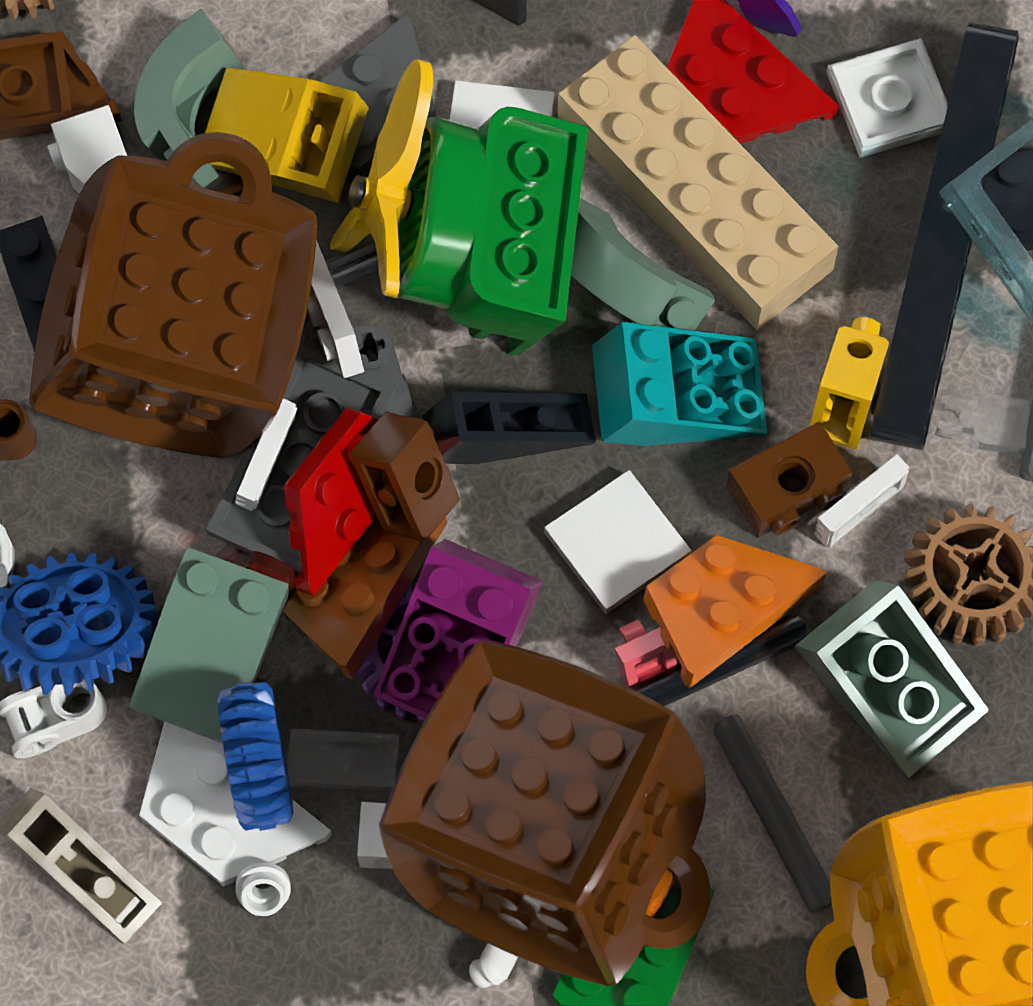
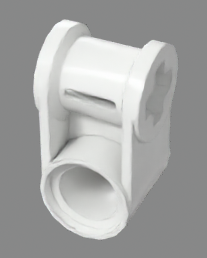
(49, 718)

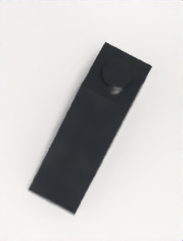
(508, 425)

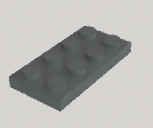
(320, 399)

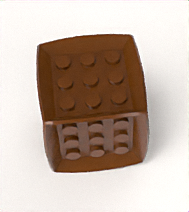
(176, 302)
(550, 814)

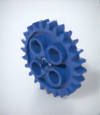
(74, 623)

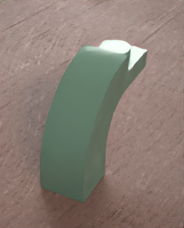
(177, 82)
(631, 280)

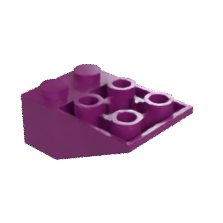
(453, 606)

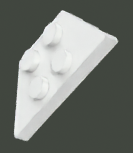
(195, 811)

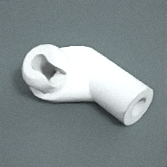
(492, 967)

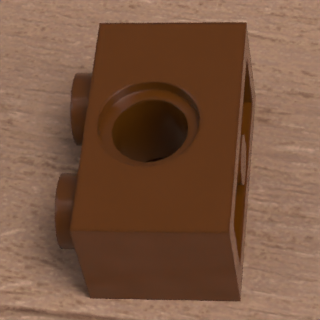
(805, 456)
(405, 476)

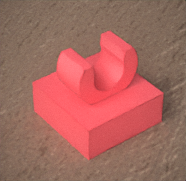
(642, 654)

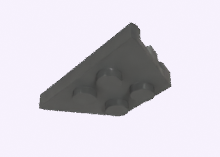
(375, 77)

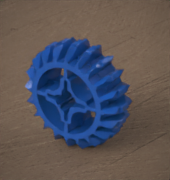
(255, 756)

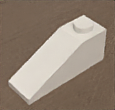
(85, 144)

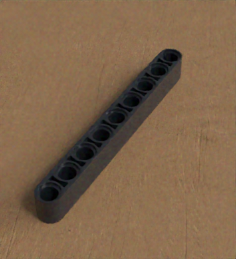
(941, 242)

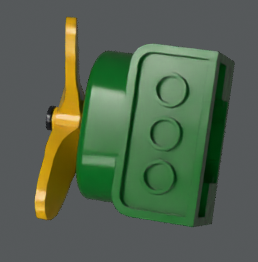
(472, 213)

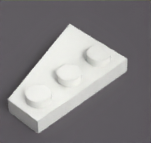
(328, 313)

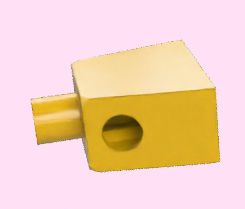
(852, 374)

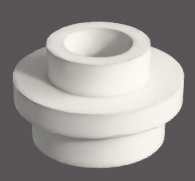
(263, 901)

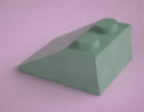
(207, 641)
(892, 676)

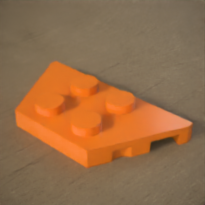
(724, 600)

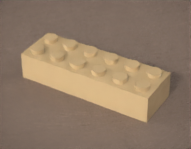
(698, 183)

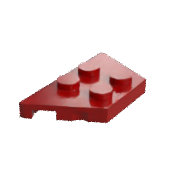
(743, 75)
(328, 502)

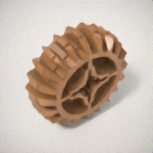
(958, 561)

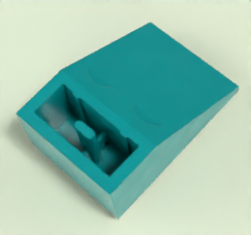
(676, 386)

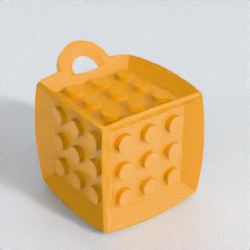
(935, 905)

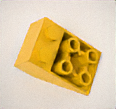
(297, 125)

